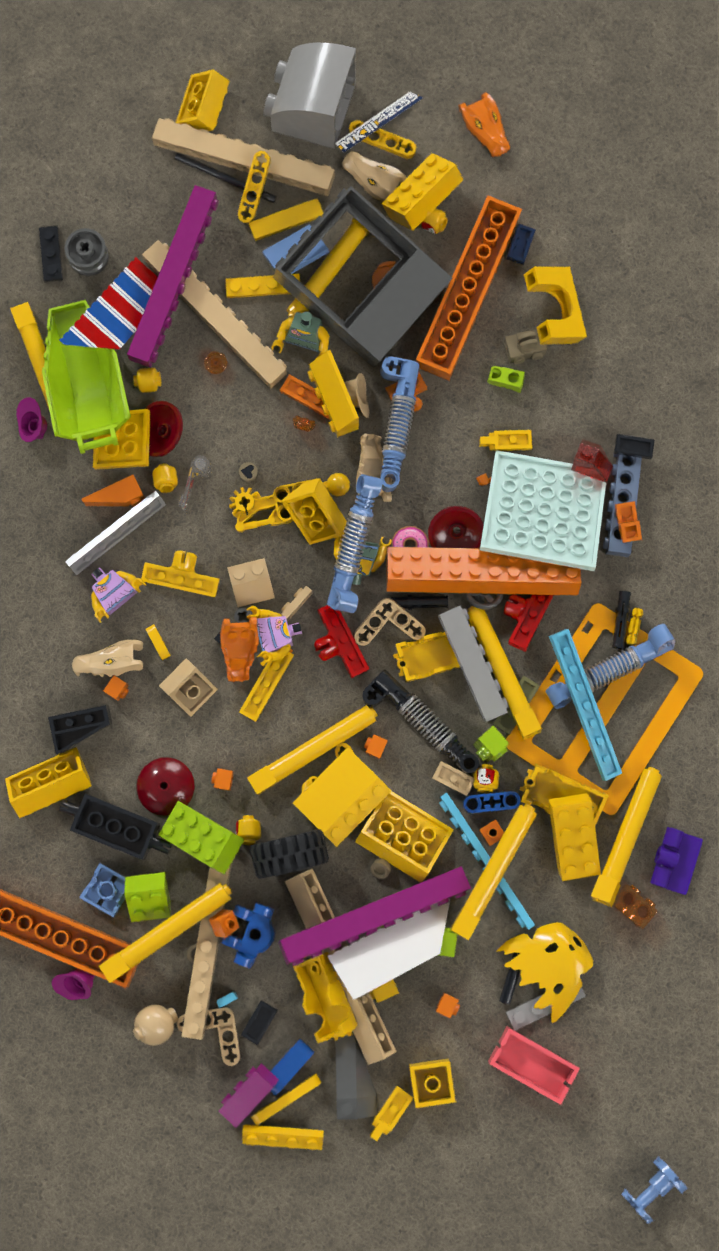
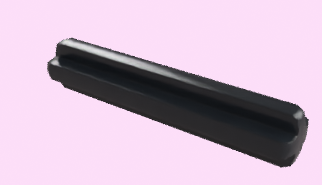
(510, 984)

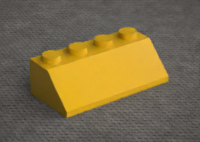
(334, 394)
(47, 782)

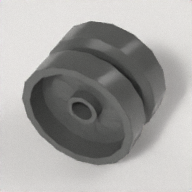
(86, 252)

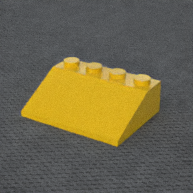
(342, 796)
(404, 836)

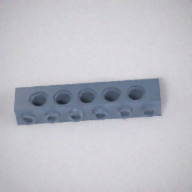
(630, 491)

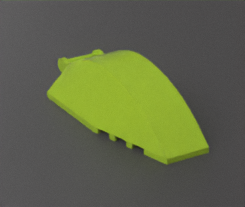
(82, 384)

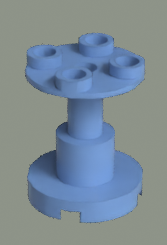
(660, 1183)

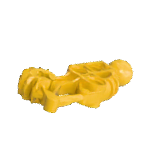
(336, 484)

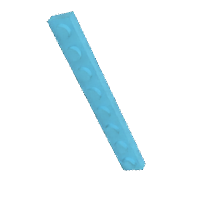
(585, 704)
(480, 854)

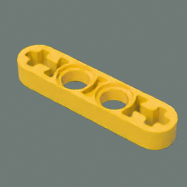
(383, 137)
(251, 186)
(286, 1099)

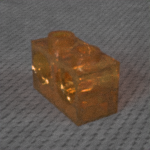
(631, 910)

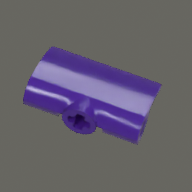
(676, 861)

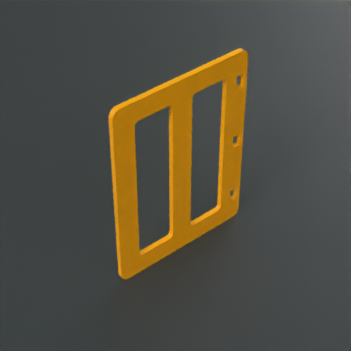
(688, 679)

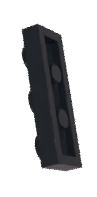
(50, 253)

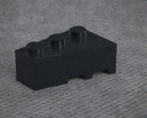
(77, 726)

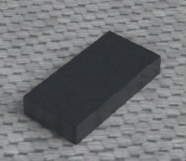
(634, 446)
(259, 1022)

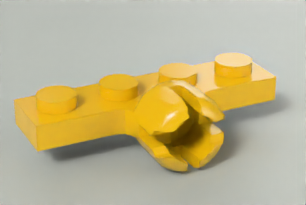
(181, 575)

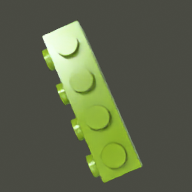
(491, 745)

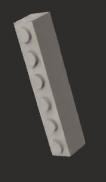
(472, 663)

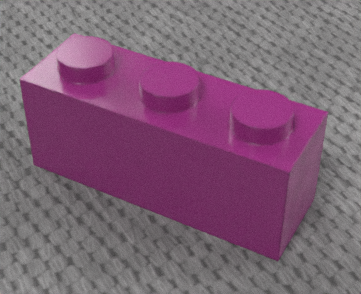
(247, 1094)

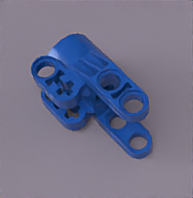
(259, 919)

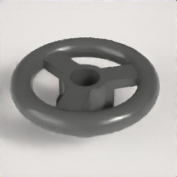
(483, 601)

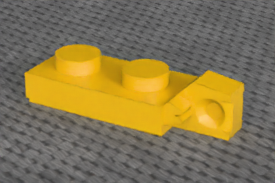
(507, 440)
(390, 1112)

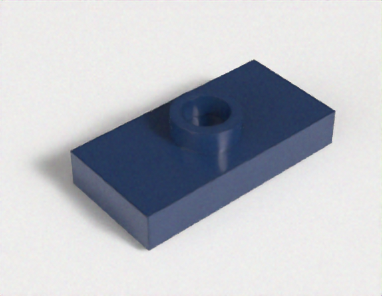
(521, 244)

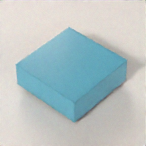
(226, 999)

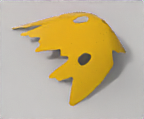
(550, 968)

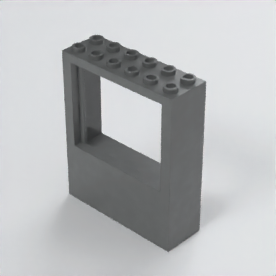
(394, 300)

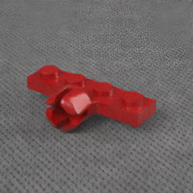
(528, 615)
(340, 642)

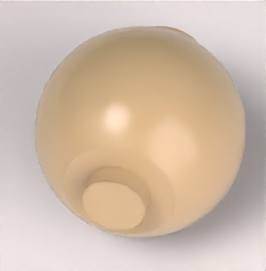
(154, 1024)

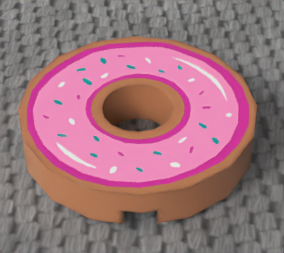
(410, 533)

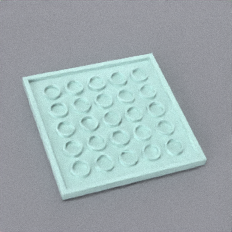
(543, 511)

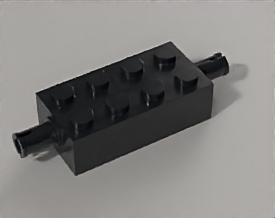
(115, 827)

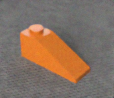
(122, 493)

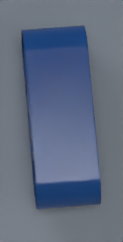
(495, 796)
(290, 1064)

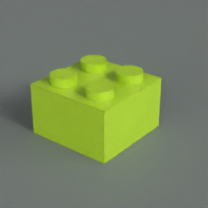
(147, 897)

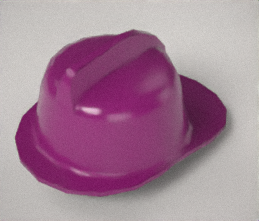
(30, 421)
(74, 984)

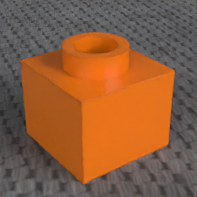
(116, 688)
(375, 746)
(222, 779)
(485, 832)
(224, 923)
(447, 1005)

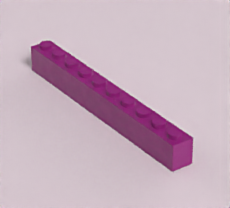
(172, 276)
(374, 915)

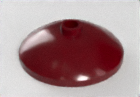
(164, 418)
(442, 525)
(179, 788)

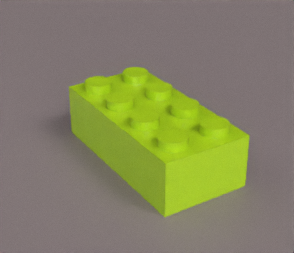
(201, 837)

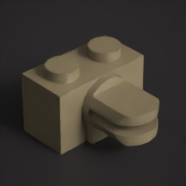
(524, 346)

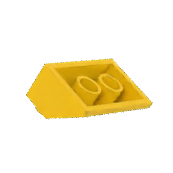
(203, 100)
(315, 512)

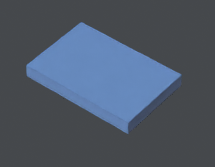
(280, 249)

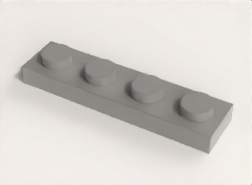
(526, 1014)

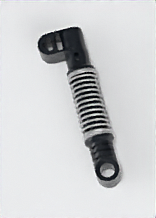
(408, 705)

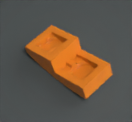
(628, 522)

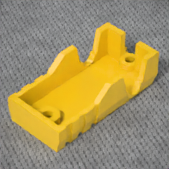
(425, 657)
(550, 785)
(325, 997)

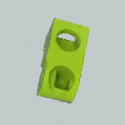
(506, 378)

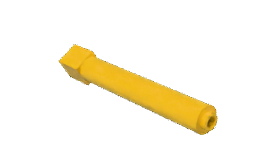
(332, 264)
(32, 340)
(503, 672)
(312, 749)
(494, 871)
(609, 881)
(165, 932)

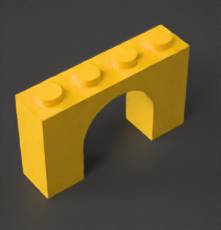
(560, 284)

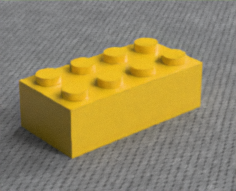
(422, 191)
(574, 836)

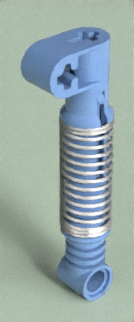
(401, 410)
(340, 595)
(634, 657)

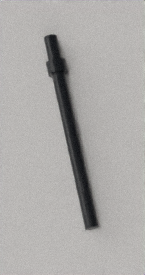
(222, 176)

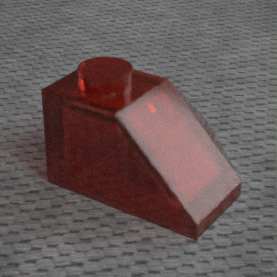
(592, 461)

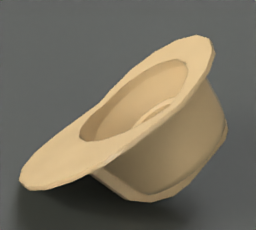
(357, 392)

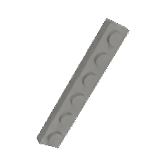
(115, 533)

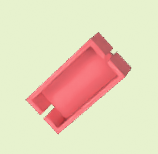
(533, 1065)

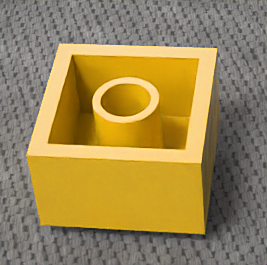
(432, 1083)

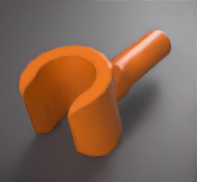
(483, 479)

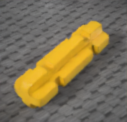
(634, 626)

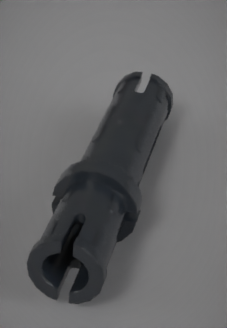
(624, 597)
(422, 602)

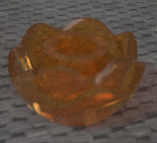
(214, 357)
(303, 423)

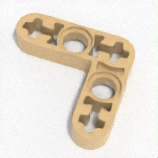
(390, 615)
(222, 1027)

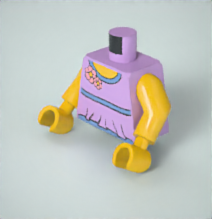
(112, 591)
(273, 634)

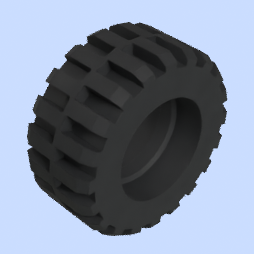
(289, 854)

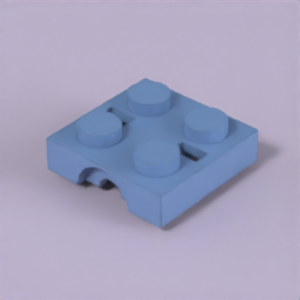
(103, 888)

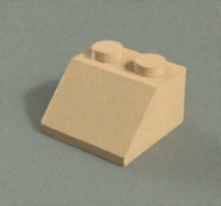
(251, 582)
(188, 687)

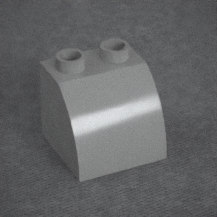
(313, 92)

